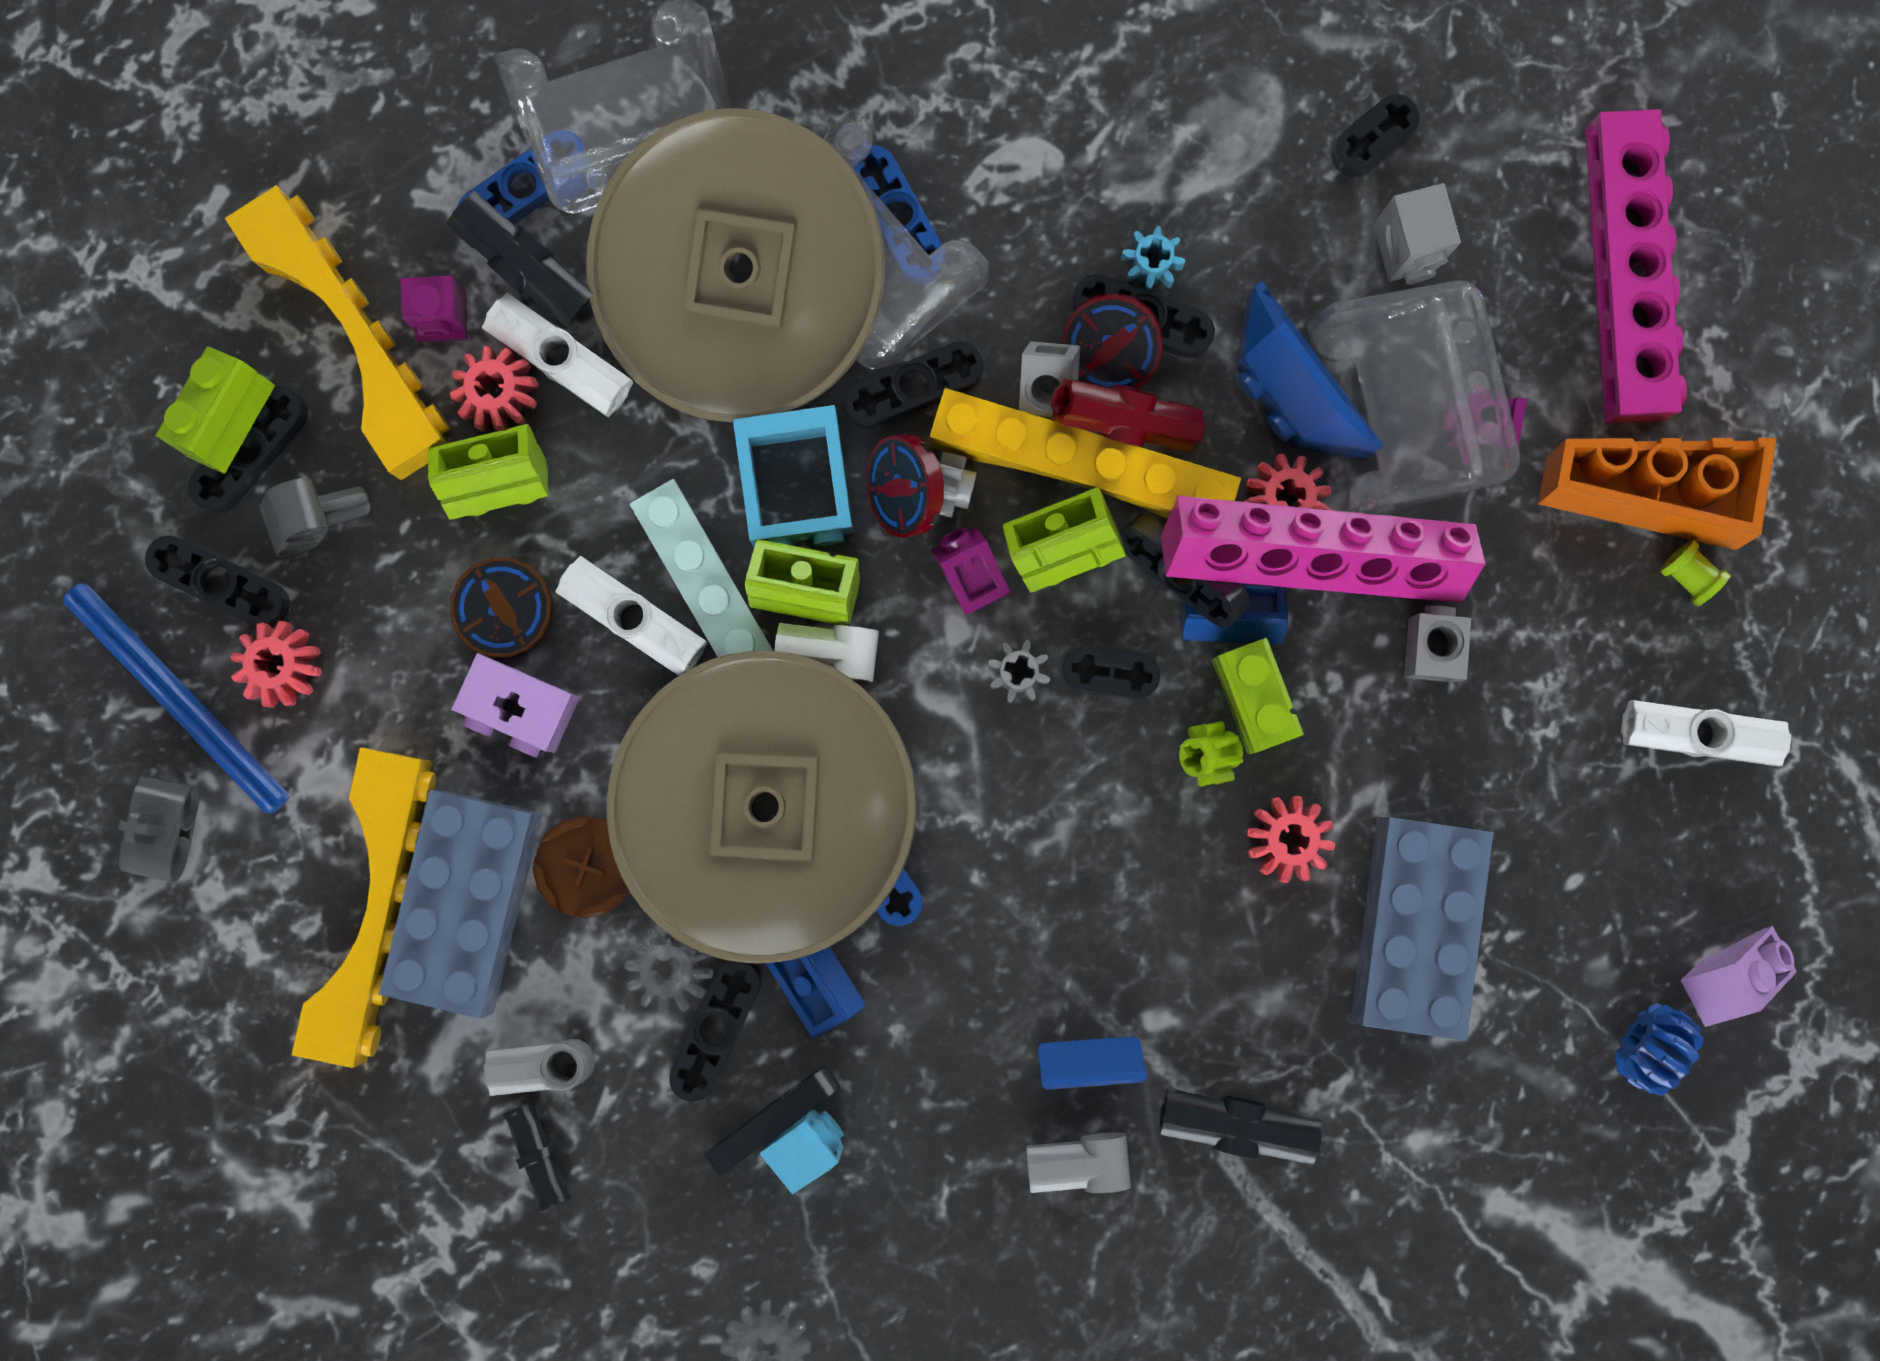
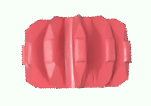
(479, 402)
(1294, 479)
(259, 654)
(1302, 826)

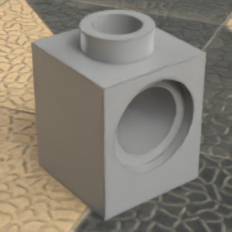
(1045, 359)
(1421, 662)

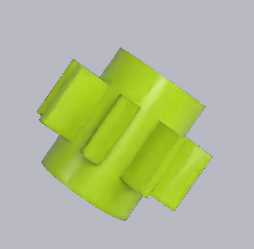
(1211, 753)

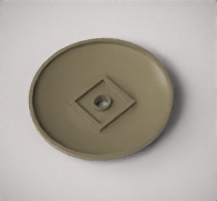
(666, 249)
(688, 791)

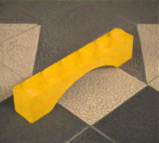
(394, 416)
(1069, 454)
(389, 801)

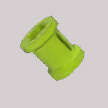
(1695, 572)

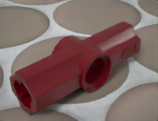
(1127, 415)

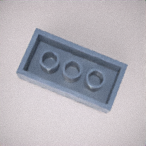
(460, 904)
(1422, 928)

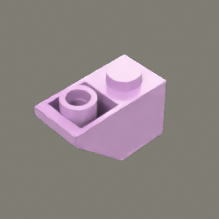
(1740, 977)

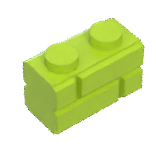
(215, 409)
(488, 472)
(1064, 540)
(802, 582)
(1257, 696)

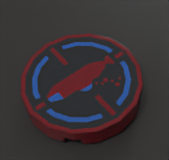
(1116, 340)
(904, 485)

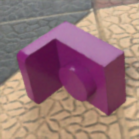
(970, 569)

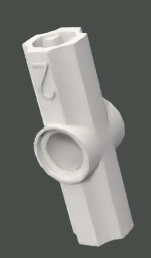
(534, 337)
(605, 601)
(1733, 735)

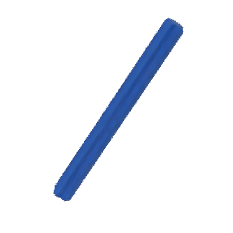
(176, 698)

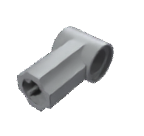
(535, 1067)
(1093, 1163)

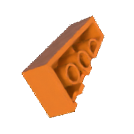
(1665, 485)

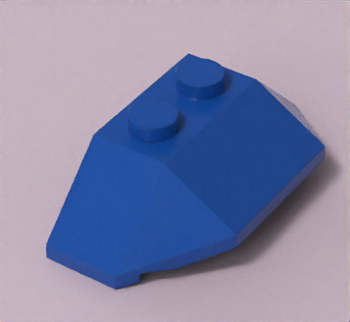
(1296, 385)

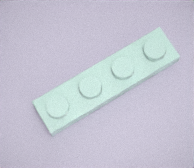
(698, 571)

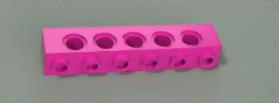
(1645, 142)
(1321, 549)

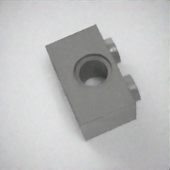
(1416, 234)

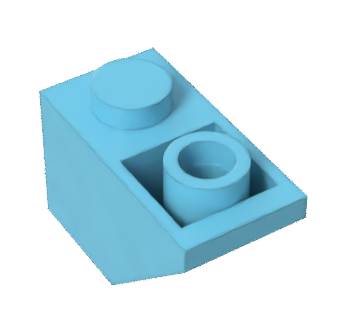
(804, 1150)

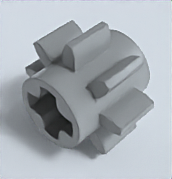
(957, 483)
(1005, 677)

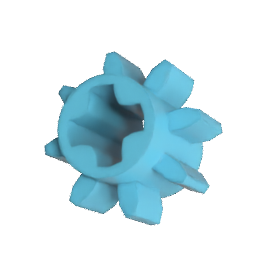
(1165, 255)

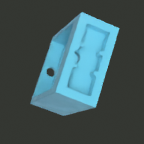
(786, 428)

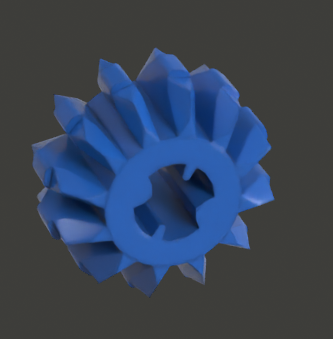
(1658, 1049)

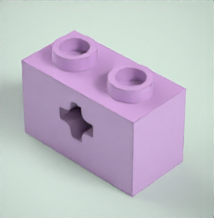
(486, 693)

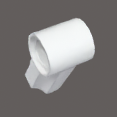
(843, 648)

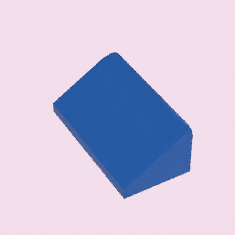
(1264, 619)
(818, 990)
(1091, 1062)

